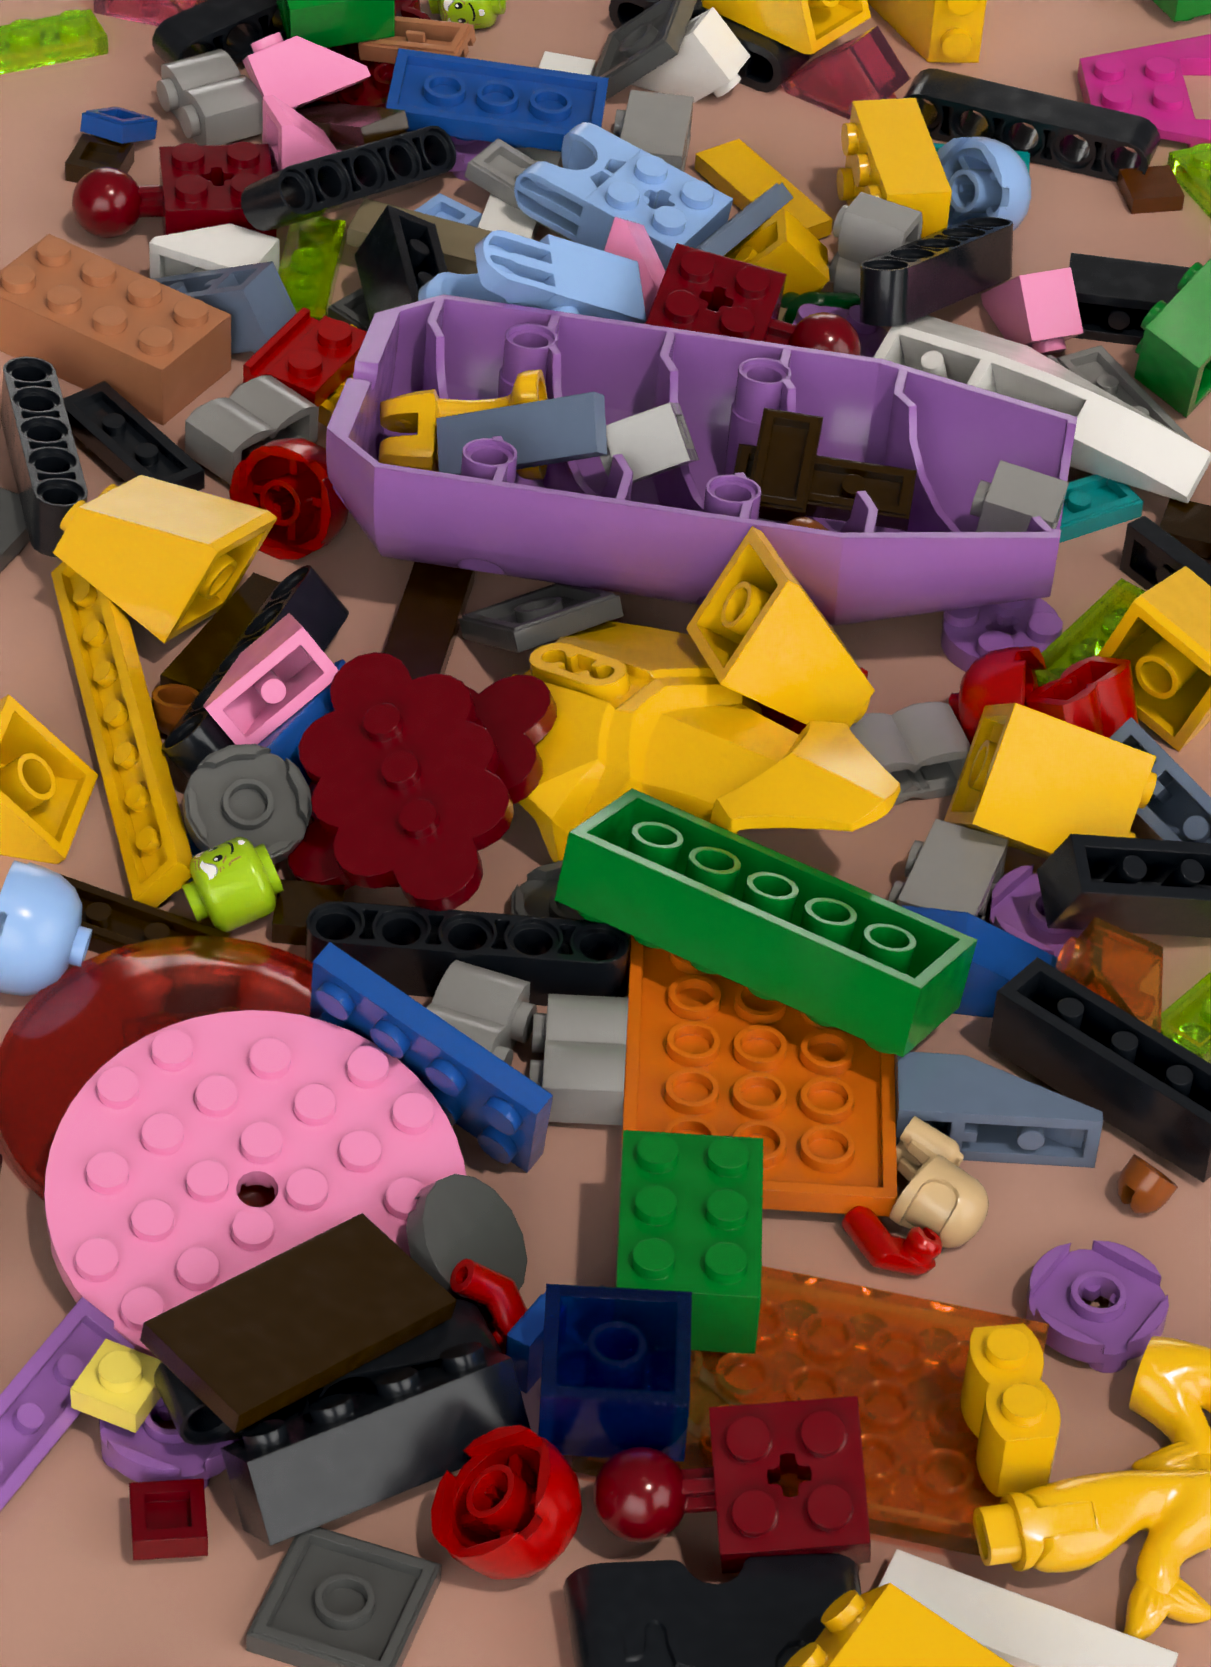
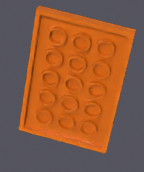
(739, 1065)

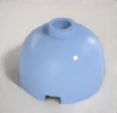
(985, 180)
(38, 929)

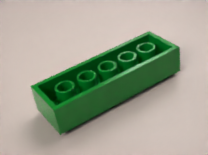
(765, 922)

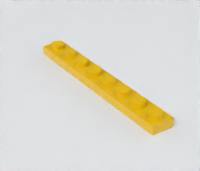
(125, 739)

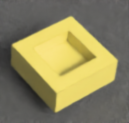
(117, 1386)

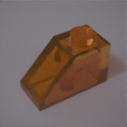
(1118, 968)

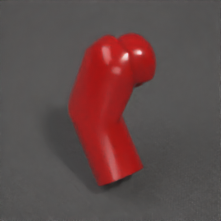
(889, 1252)
(492, 1290)

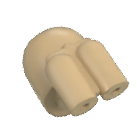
(938, 1190)

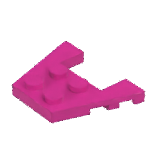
(1151, 85)

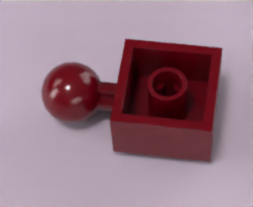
(195, 191)
(739, 301)
(646, 1493)

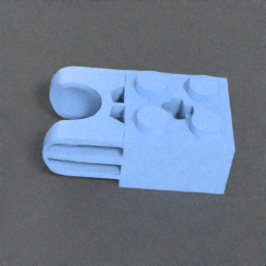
(616, 179)
(547, 276)

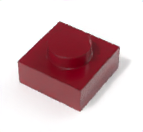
(168, 1519)

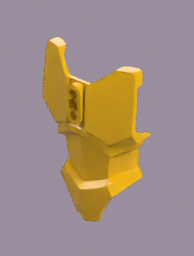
(655, 719)

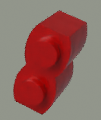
(1090, 695)

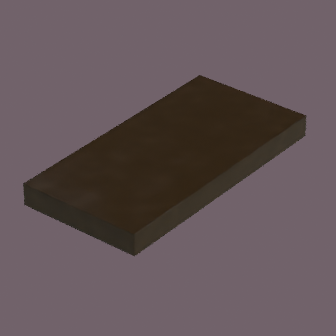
(297, 1321)

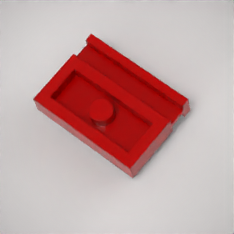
(308, 355)

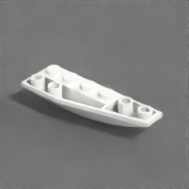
(1109, 433)

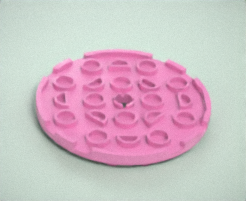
(185, 1116)

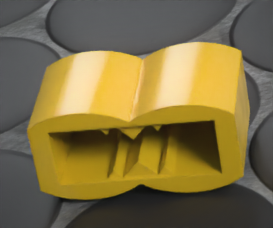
(1009, 1408)

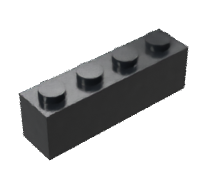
(398, 260)
(1119, 294)
(1130, 884)
(1107, 1062)
(370, 1443)

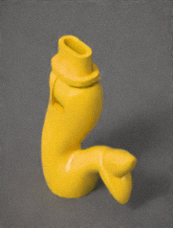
(1170, 1394)
(1091, 1515)

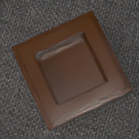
(1150, 192)

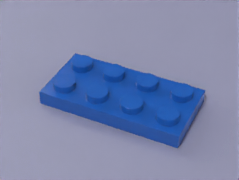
(494, 99)
(468, 1081)

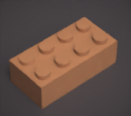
(112, 327)

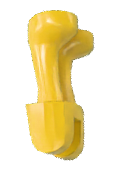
(419, 411)

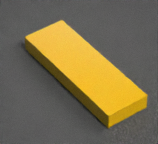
(746, 176)

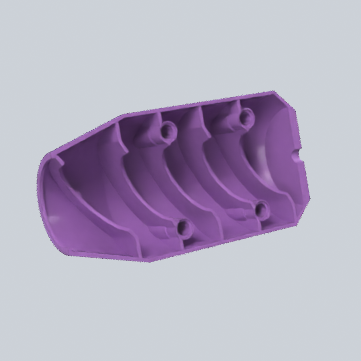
(684, 525)

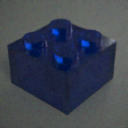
(615, 1370)

